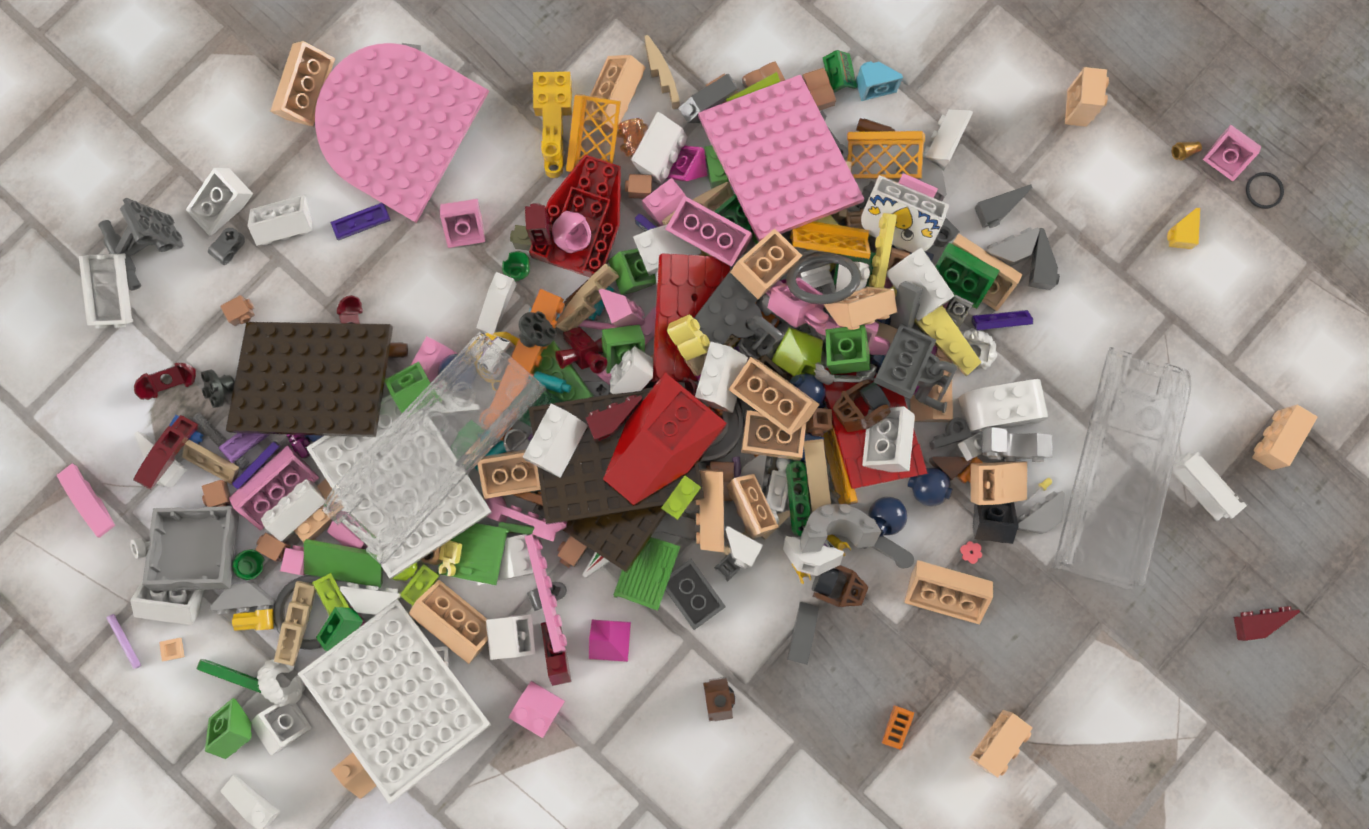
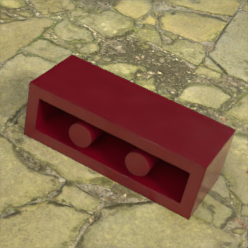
(538, 224)

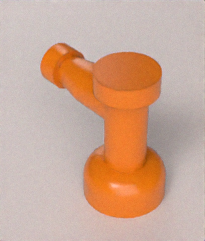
(966, 474)

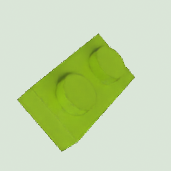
(681, 497)
(419, 584)
(329, 593)

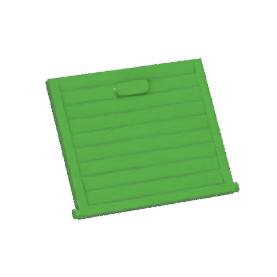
(480, 553)
(649, 574)

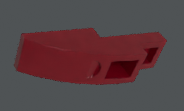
(164, 452)

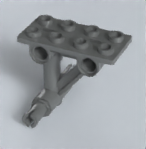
(144, 228)

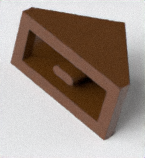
(949, 465)

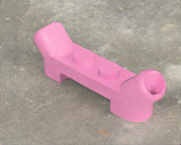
(501, 512)

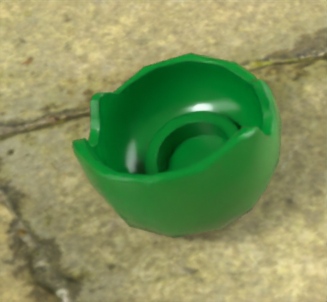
(516, 266)
(248, 564)

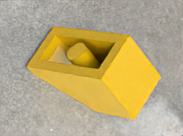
(1186, 231)

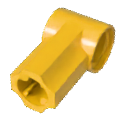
(253, 620)

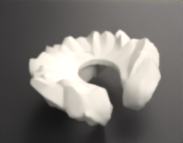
(985, 343)
(270, 687)

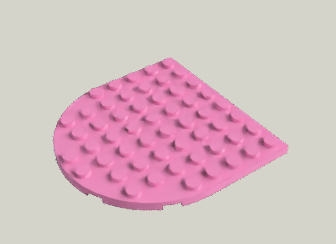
(394, 122)

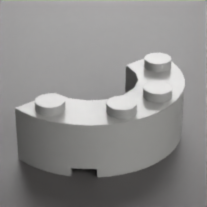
(728, 438)
(1013, 446)
(838, 520)

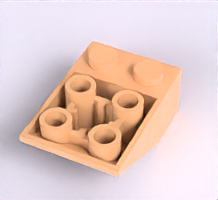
(998, 482)

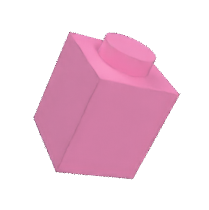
(293, 560)

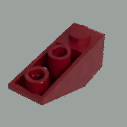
(609, 421)
(1261, 625)
(556, 663)

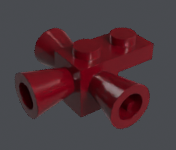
(583, 351)

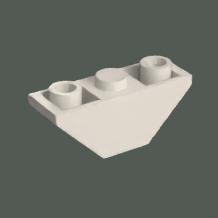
(812, 562)
(369, 599)

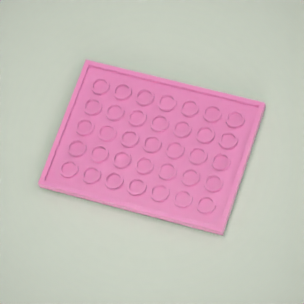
(780, 157)

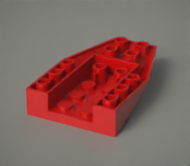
(594, 193)
(661, 441)

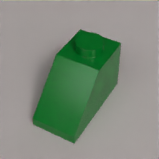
(338, 626)

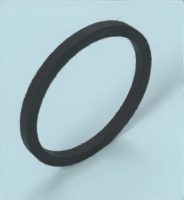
(1272, 176)

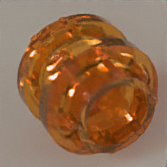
(632, 133)

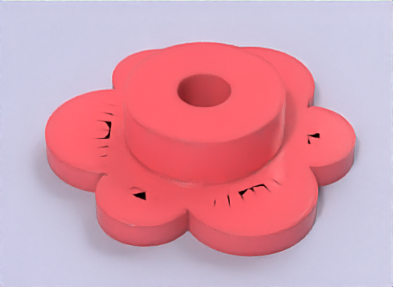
(976, 554)

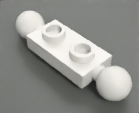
(777, 488)

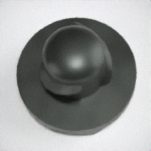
(536, 330)
(216, 387)

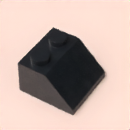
(995, 522)

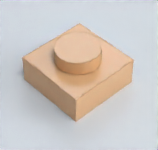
(171, 649)

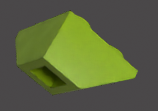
(798, 352)

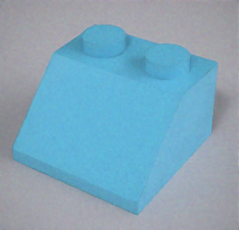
(877, 80)

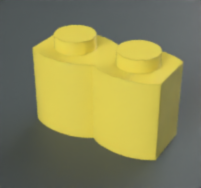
(688, 337)

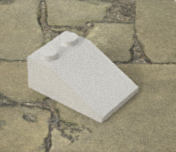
(218, 200)
(659, 241)
(515, 559)

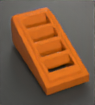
(893, 717)

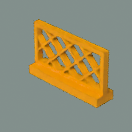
(577, 129)
(886, 138)
(832, 239)
(837, 469)

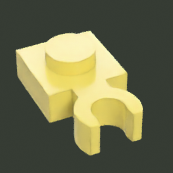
(450, 554)

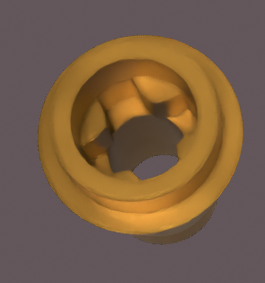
(1185, 149)

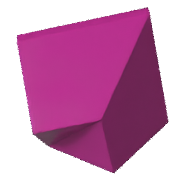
(689, 164)
(609, 640)

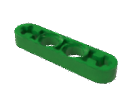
(794, 499)
(228, 674)

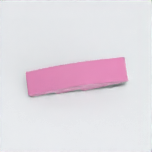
(85, 500)

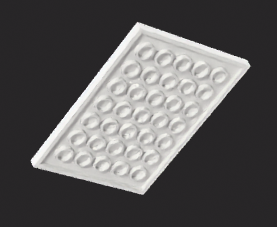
(453, 516)
(394, 701)

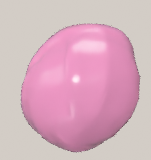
(571, 232)

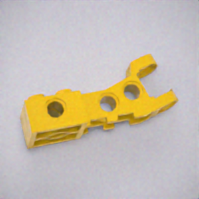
(552, 100)

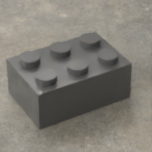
(693, 594)

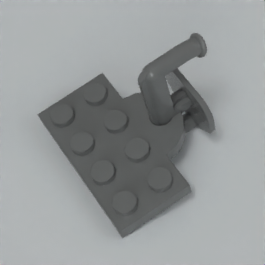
(734, 312)
(913, 364)

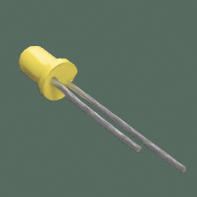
(1047, 482)

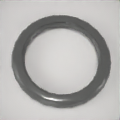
(827, 298)
(279, 606)

